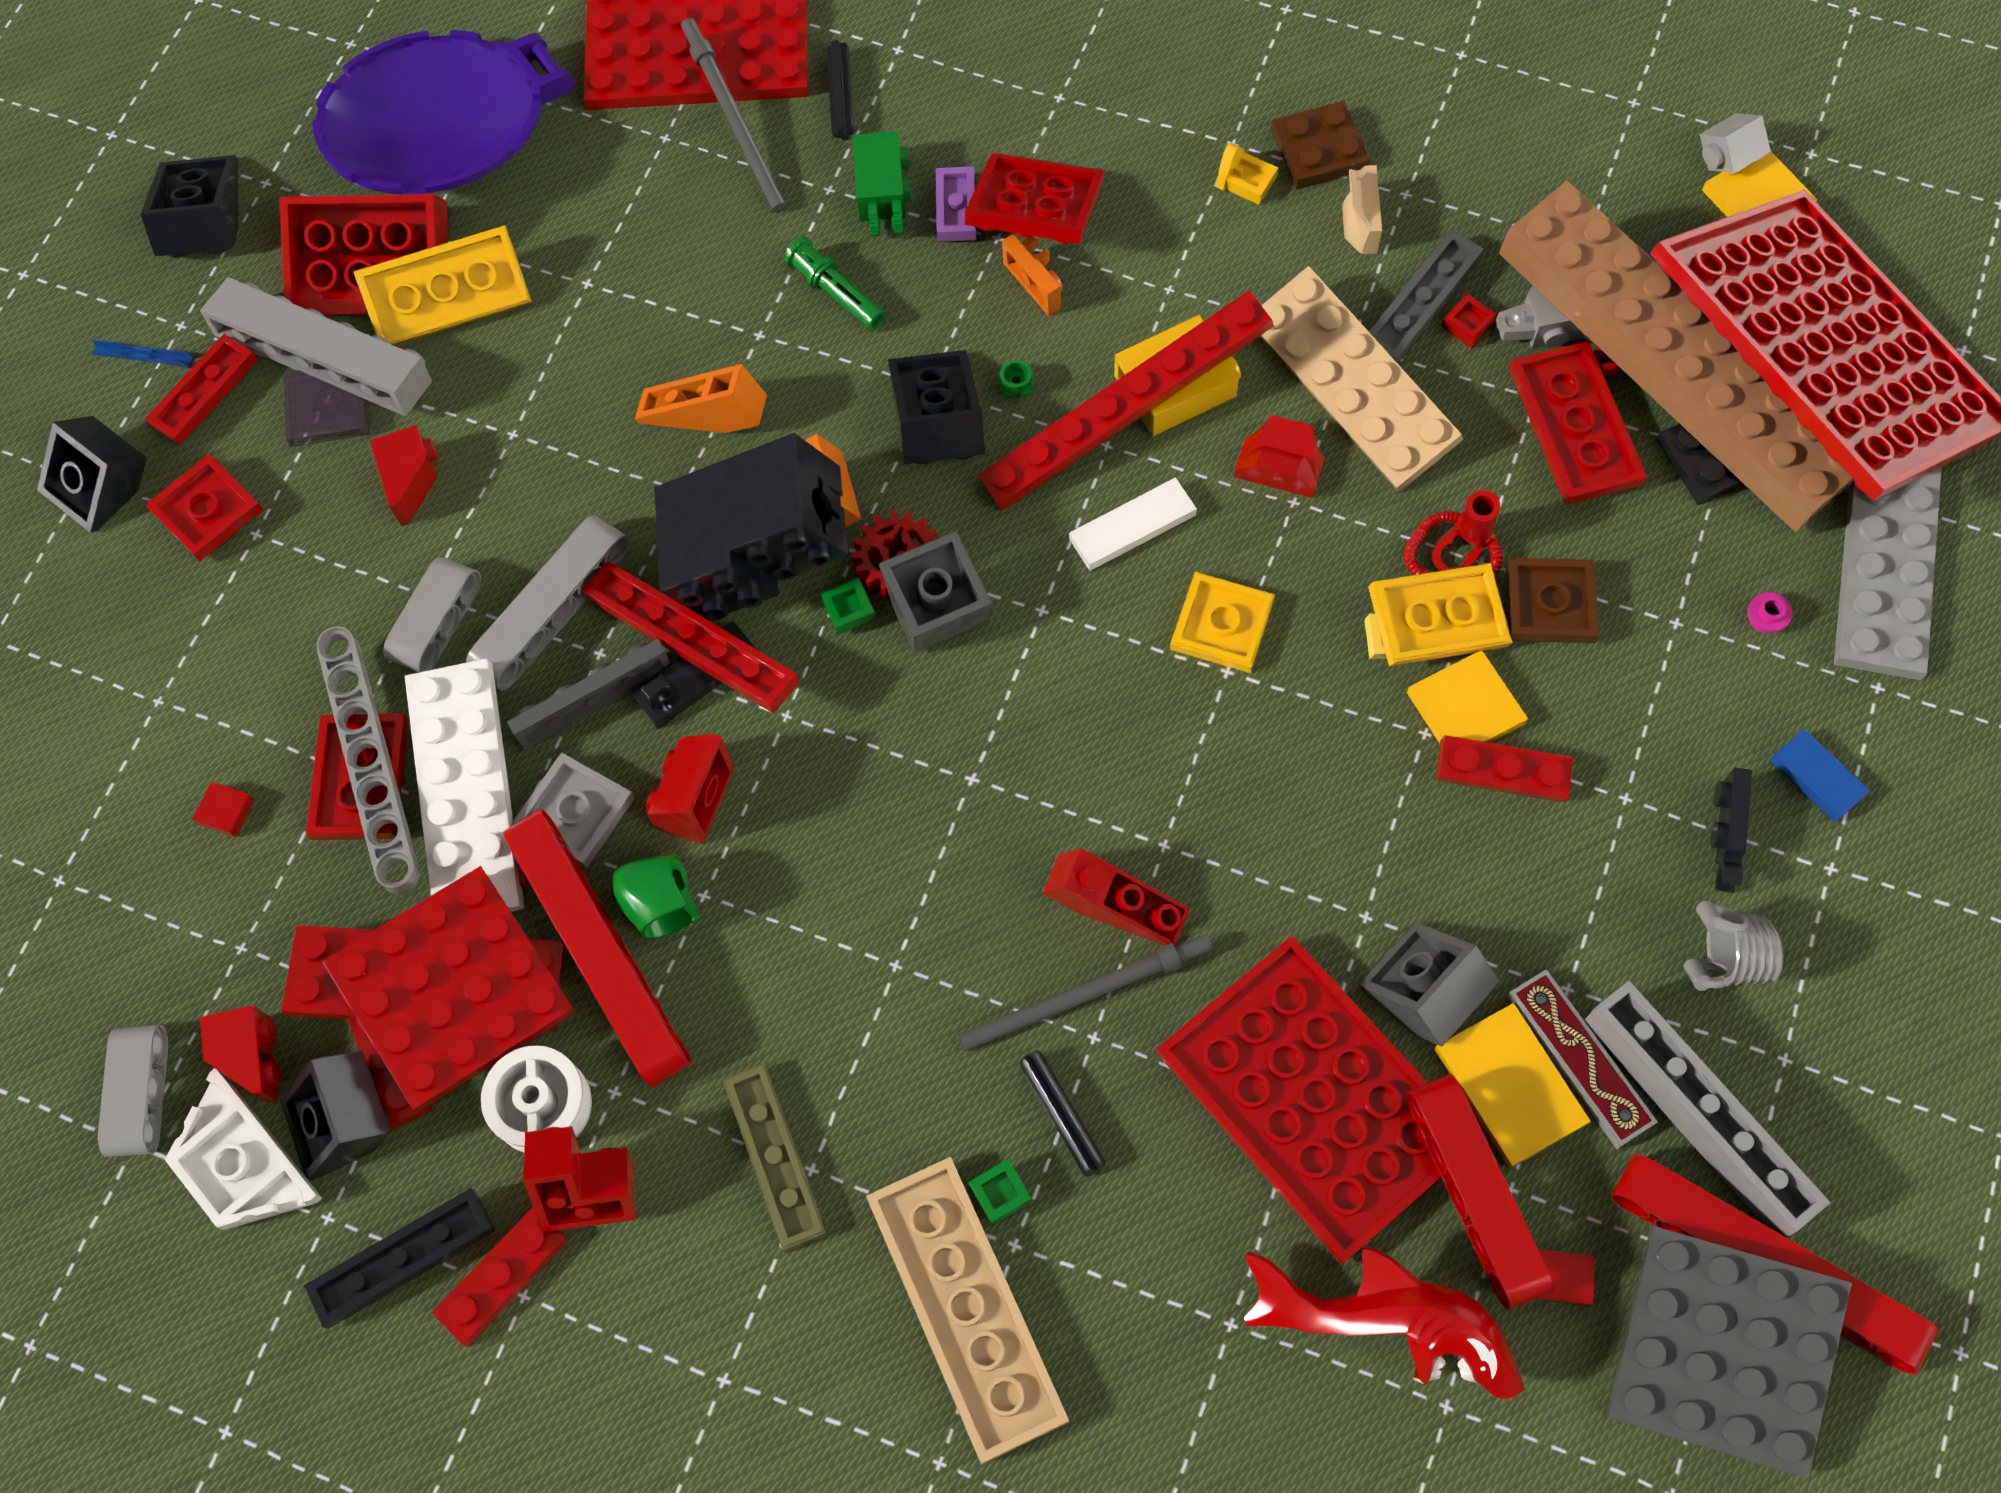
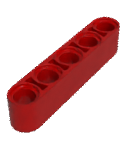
(1479, 1192)

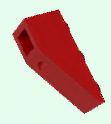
(1115, 897)

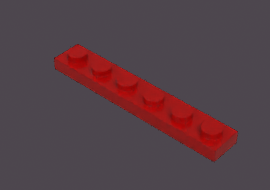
(691, 636)

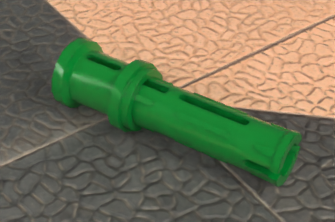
(823, 274)

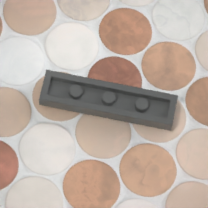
(1426, 294)
(592, 693)

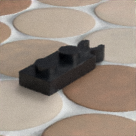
(1731, 831)

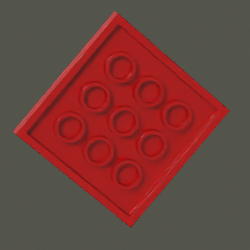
(448, 988)

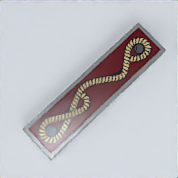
(1582, 1059)

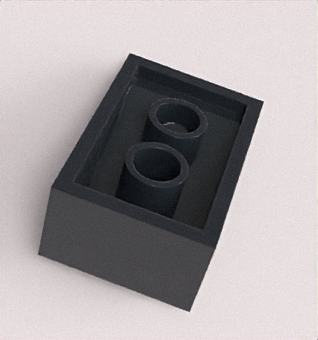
(193, 206)
(936, 407)

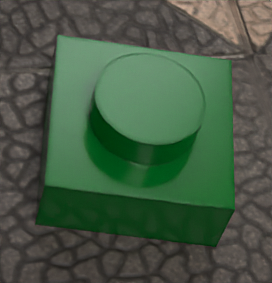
(848, 606)
(1000, 1192)

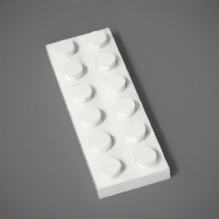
(462, 776)

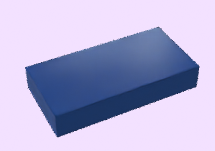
(1819, 775)

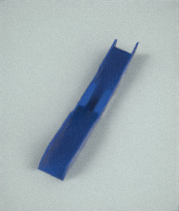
(160, 356)

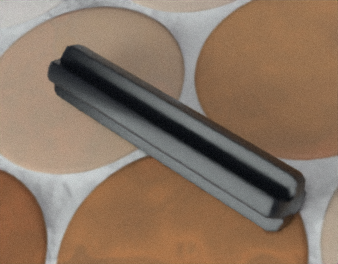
(840, 90)
(1062, 1113)

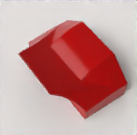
(1282, 457)

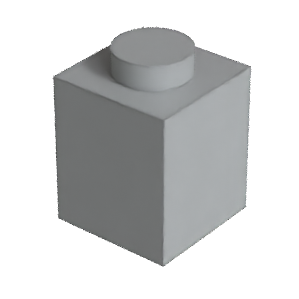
(1735, 143)

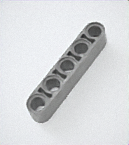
(548, 600)

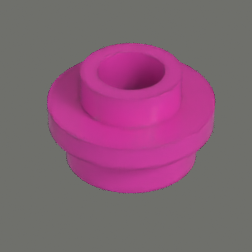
(1765, 622)

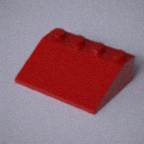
(338, 235)

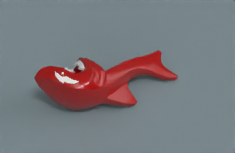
(1395, 1302)

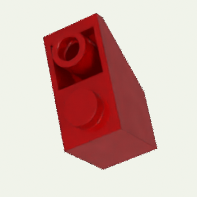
(241, 1048)

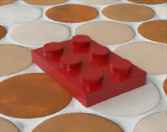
(332, 800)

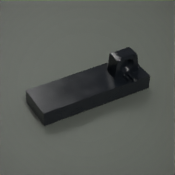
(678, 686)

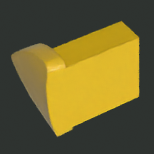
(1245, 174)

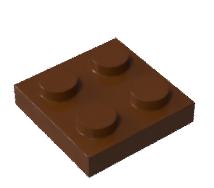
(1320, 144)
(1552, 600)

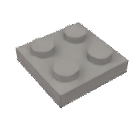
(580, 804)

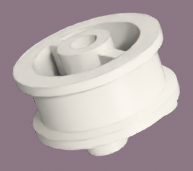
(533, 1092)

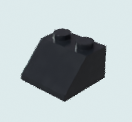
(89, 471)
(334, 1113)

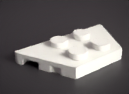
(235, 1161)

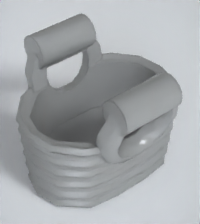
(1737, 944)

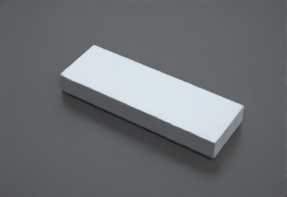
(1132, 524)

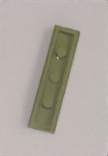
(775, 1158)

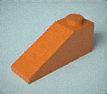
(709, 402)

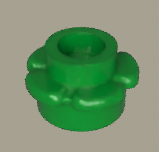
(1016, 370)

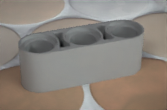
(432, 615)
(133, 1091)

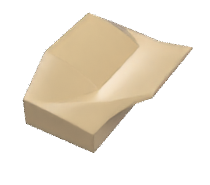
(1362, 211)

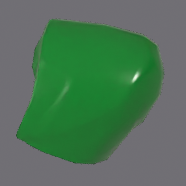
(654, 895)

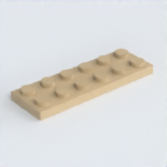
(1357, 380)
(967, 1310)

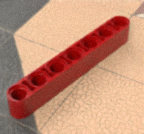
(597, 948)
(1678, 1205)

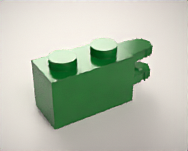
(880, 179)

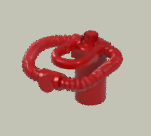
(1473, 525)

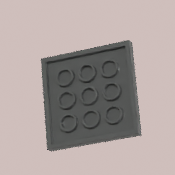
(1729, 1351)

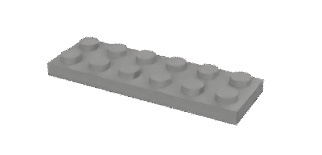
(1889, 579)

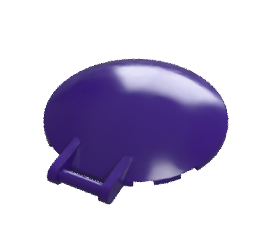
(434, 109)

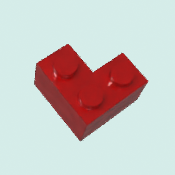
(576, 1187)

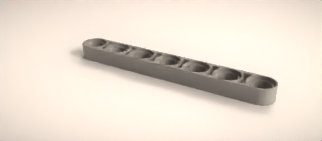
(378, 773)

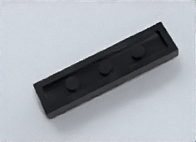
(399, 1258)

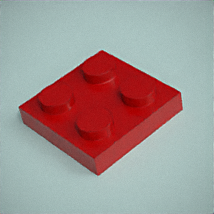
(204, 507)

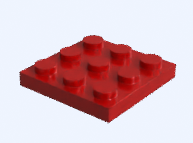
(1034, 198)

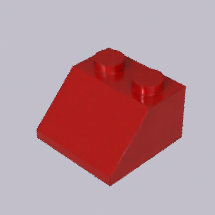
(691, 787)

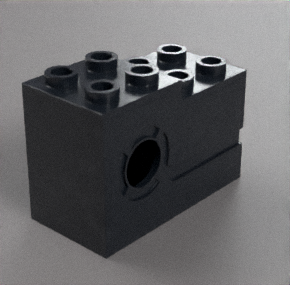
(747, 525)

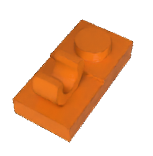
(1030, 272)

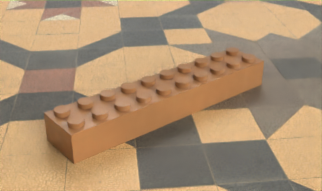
(1671, 351)

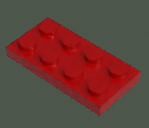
(1577, 423)

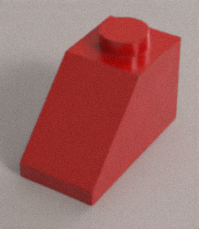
(405, 469)

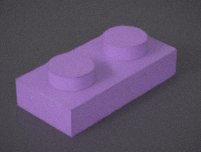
(953, 194)

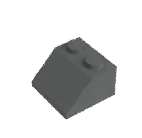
(935, 591)
(1430, 982)

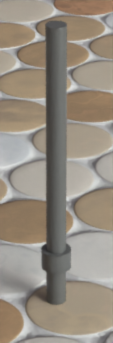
(704, 57)
(1165, 959)

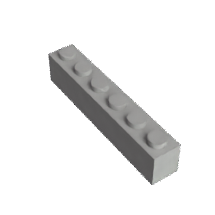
(318, 345)
(1705, 1111)

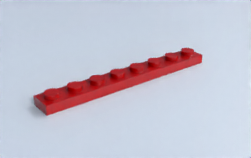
(1126, 400)

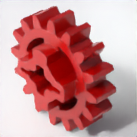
(885, 542)

